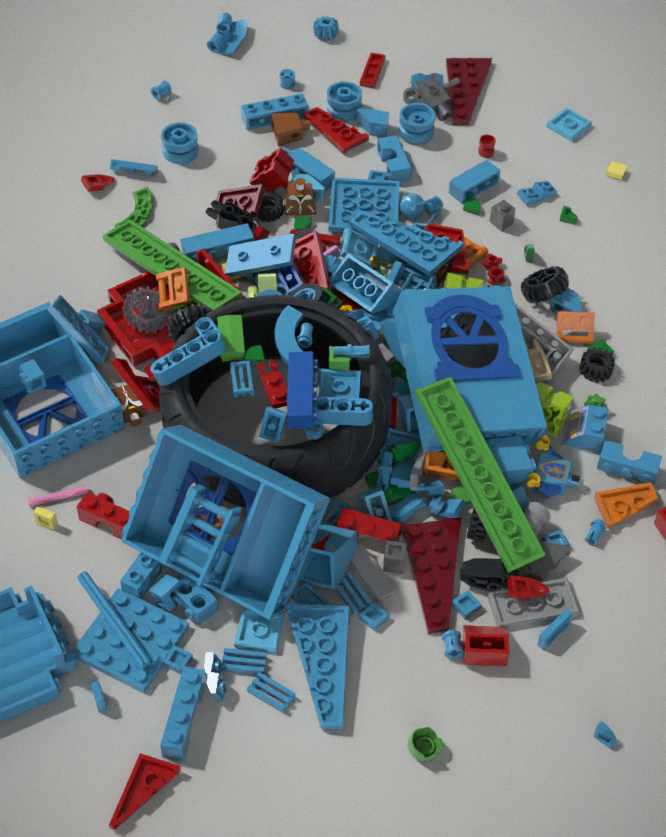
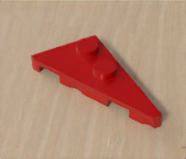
(144, 782)

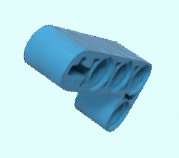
(190, 355)
(344, 411)

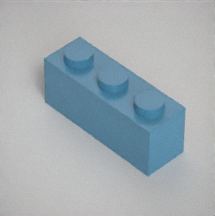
(307, 164)
(474, 181)

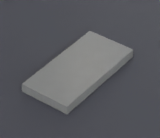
(546, 608)

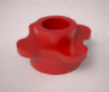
(491, 261)
(496, 276)

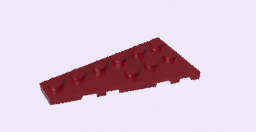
(472, 77)
(433, 559)

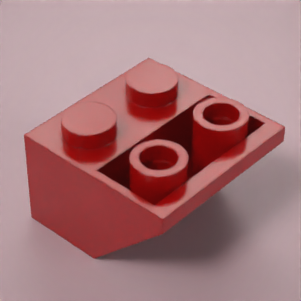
(485, 645)

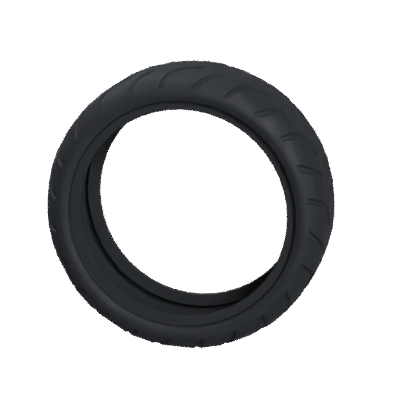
(319, 464)

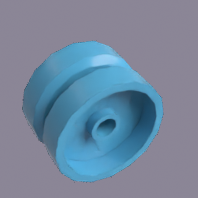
(343, 100)
(416, 123)
(179, 143)

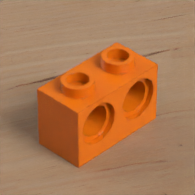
(439, 465)

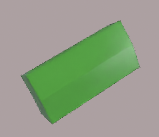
(232, 333)

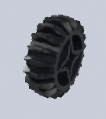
(545, 284)
(184, 319)

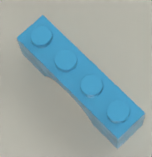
(178, 726)

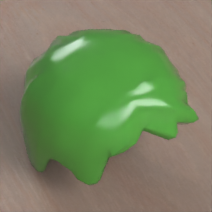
(424, 744)

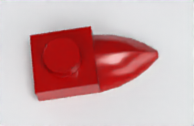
(96, 182)
(525, 588)

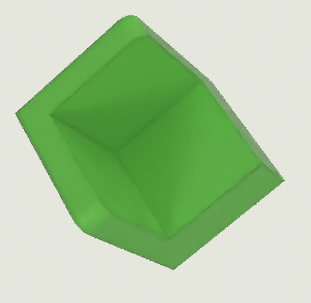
(338, 363)

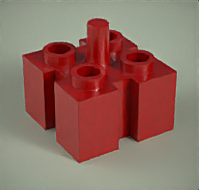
(273, 170)

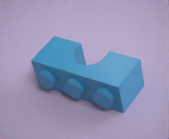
(397, 160)
(614, 462)

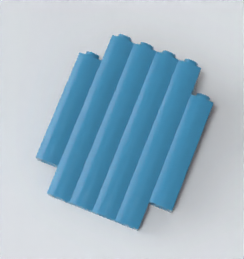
(30, 652)

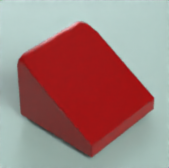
(260, 233)

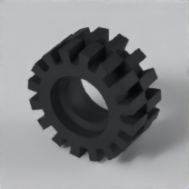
(273, 212)
(600, 357)
(476, 529)

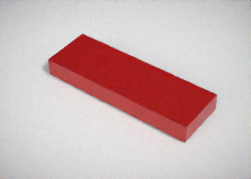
(372, 70)

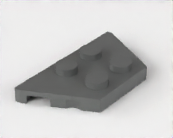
(540, 568)

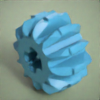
(326, 28)

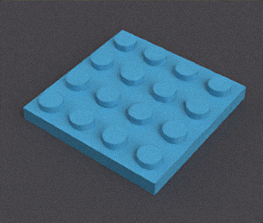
(363, 195)
(152, 628)

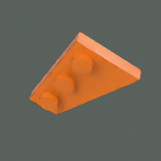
(624, 502)

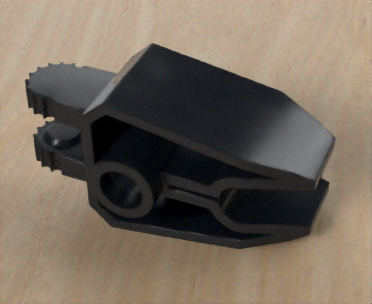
(228, 215)
(486, 573)

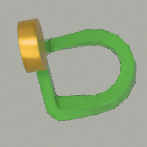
(375, 262)

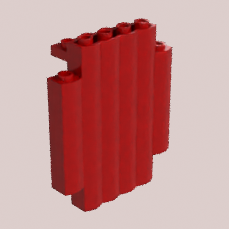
(142, 346)

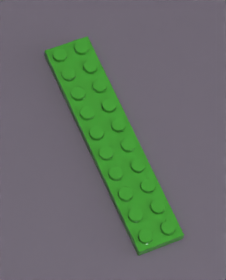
(160, 257)
(479, 474)

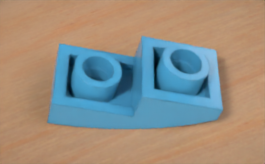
(539, 192)
(216, 683)

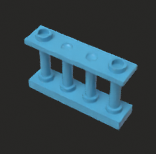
(180, 534)

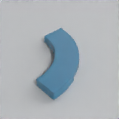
(285, 332)

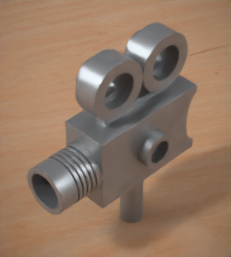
(432, 94)

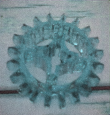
(146, 319)

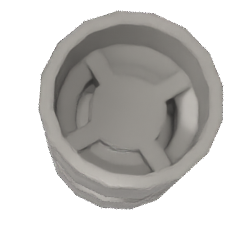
(537, 516)

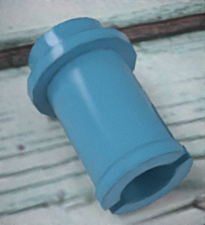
(305, 337)
(597, 527)

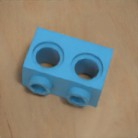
(141, 576)
(197, 596)

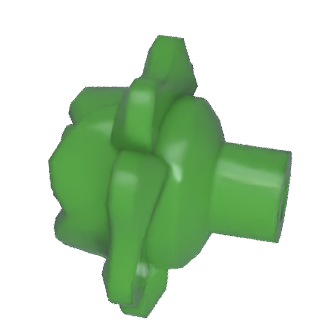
(596, 400)

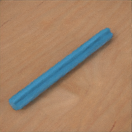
(114, 620)

